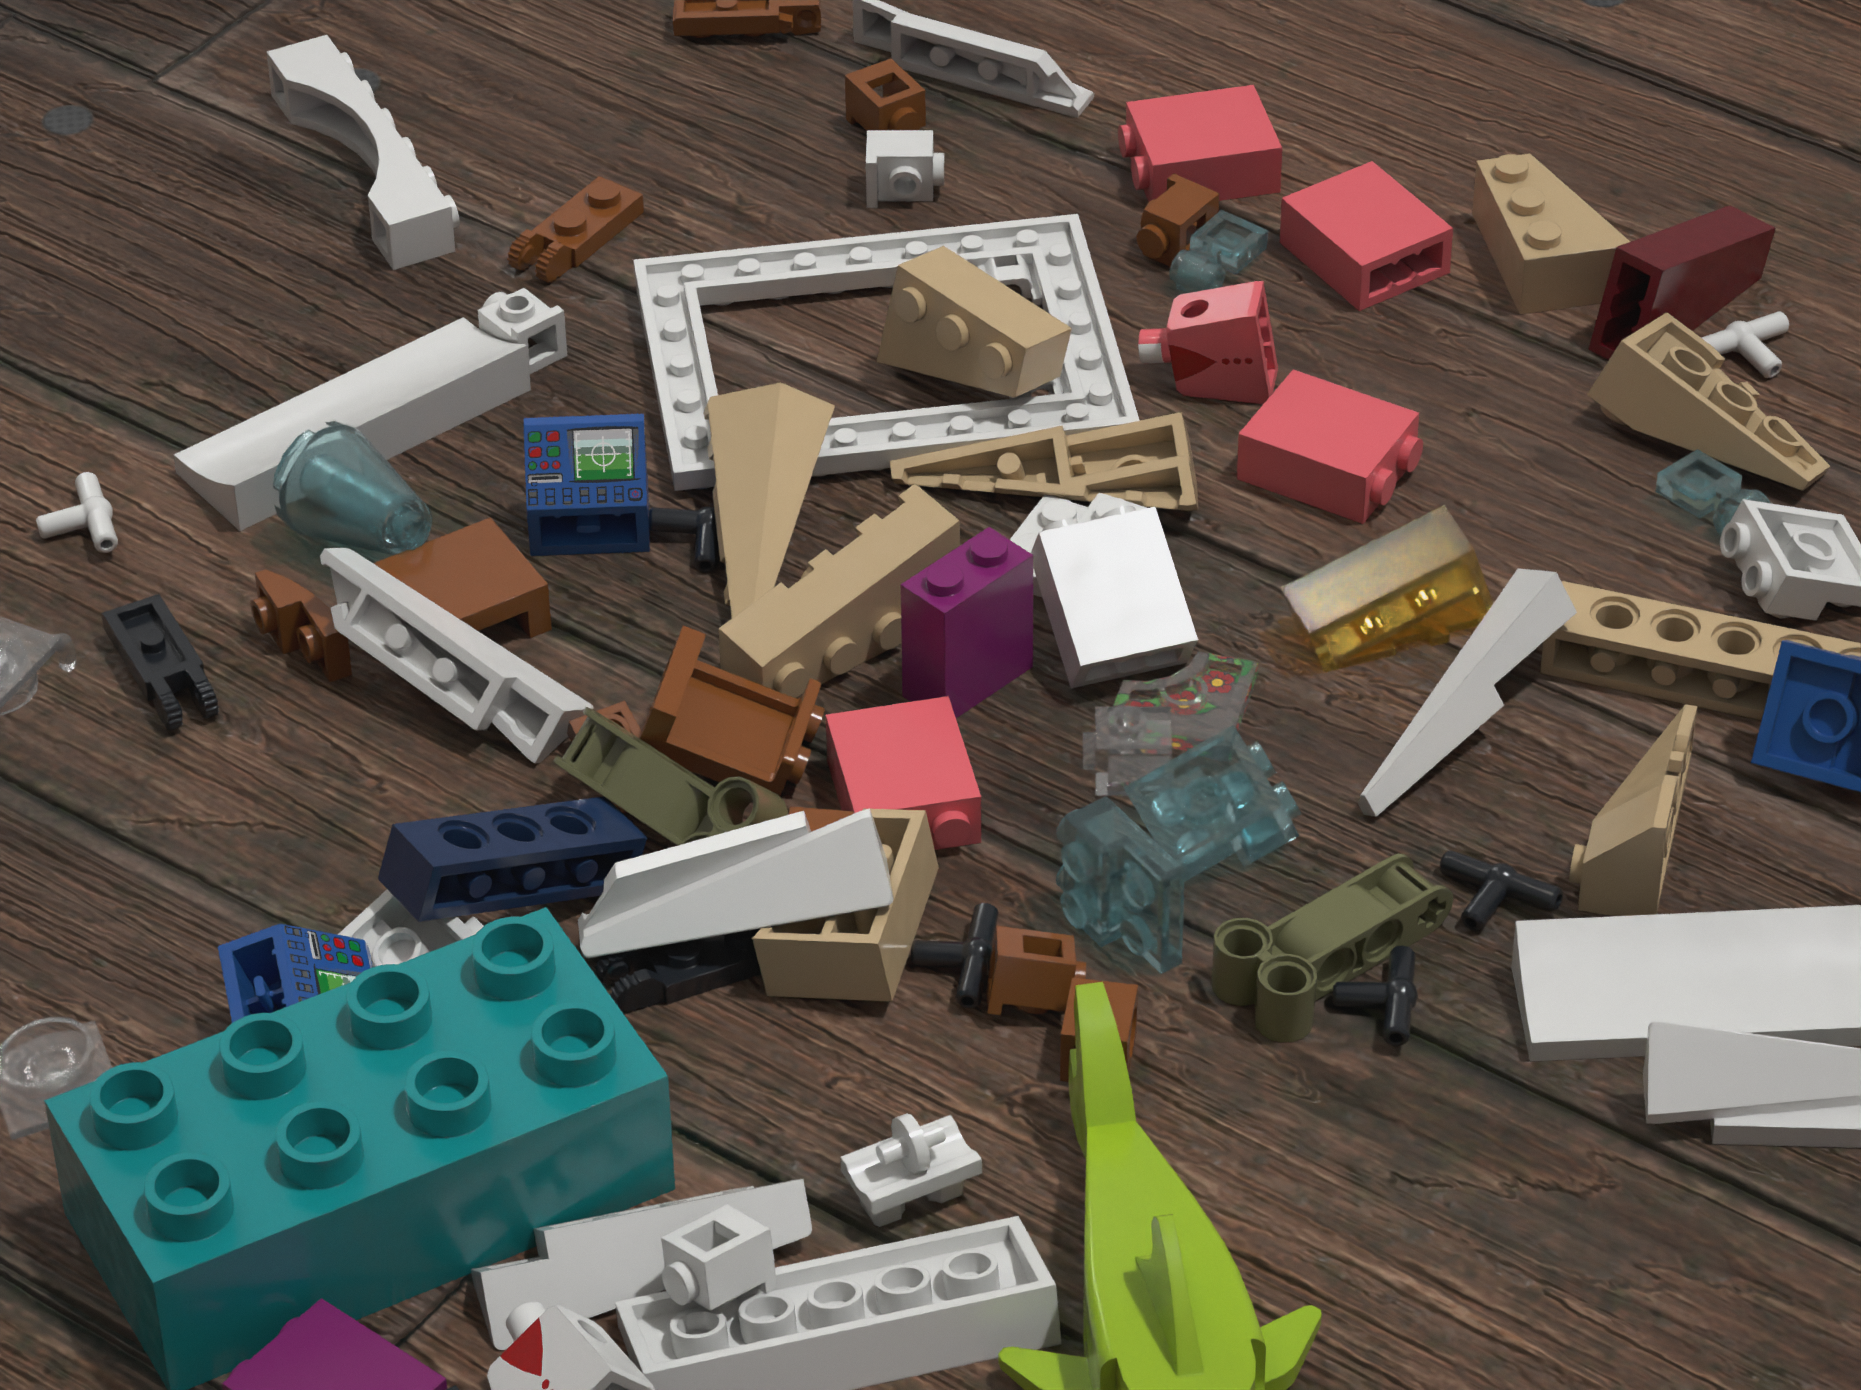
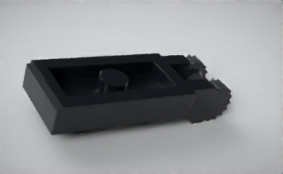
(159, 658)
(678, 969)

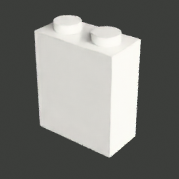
(1113, 595)

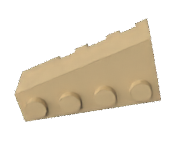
(843, 603)

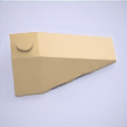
(1673, 389)
(1635, 830)

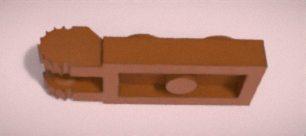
(576, 229)

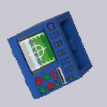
(586, 484)
(287, 966)

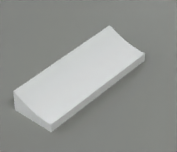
(390, 400)
(1771, 972)
(856, 1317)

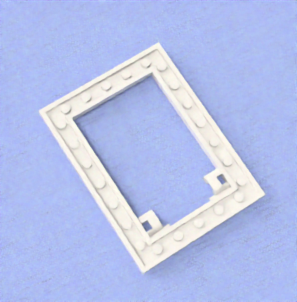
(1038, 254)

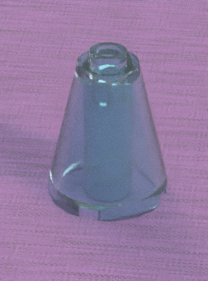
(348, 494)

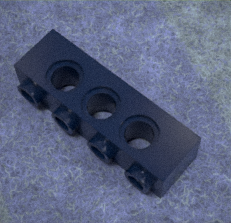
(506, 857)

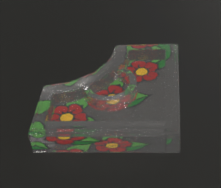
(1202, 696)

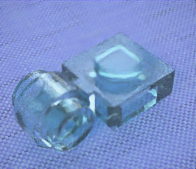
(1217, 247)
(1705, 486)

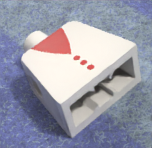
(561, 1353)

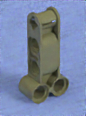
(659, 788)
(1322, 944)

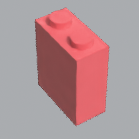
(1206, 137)
(1366, 235)
(1329, 446)
(907, 761)

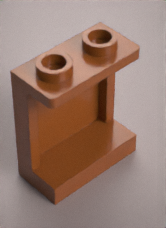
(476, 578)
(728, 723)

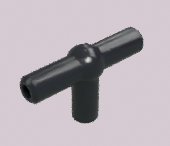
(698, 522)
(1495, 884)
(971, 956)
(1395, 995)

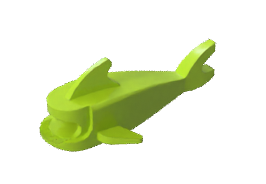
(1157, 1276)

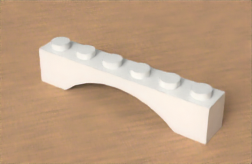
(323, 93)

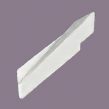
(968, 58)
(448, 657)
(739, 884)
(1753, 1086)
(620, 1253)

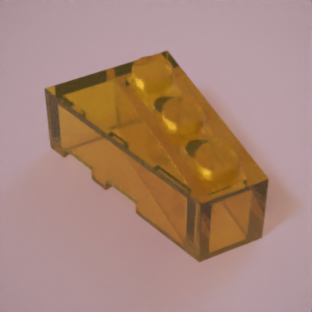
(1391, 594)

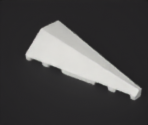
(1465, 698)

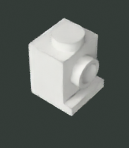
(901, 166)
(522, 317)
(718, 1259)

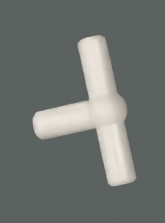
(1747, 337)
(93, 513)

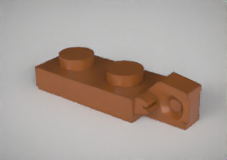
(745, 17)

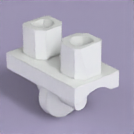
(909, 1165)

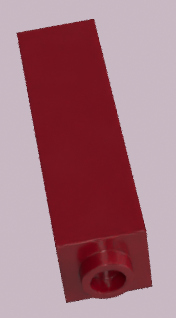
(1681, 272)

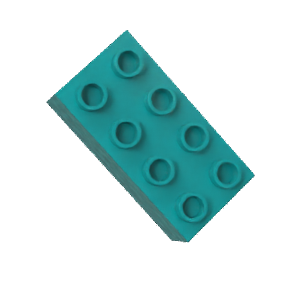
(360, 1144)

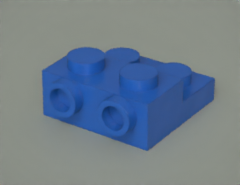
(1813, 716)

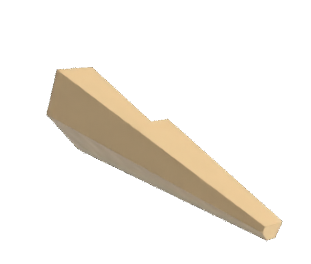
(1133, 461)
(763, 463)

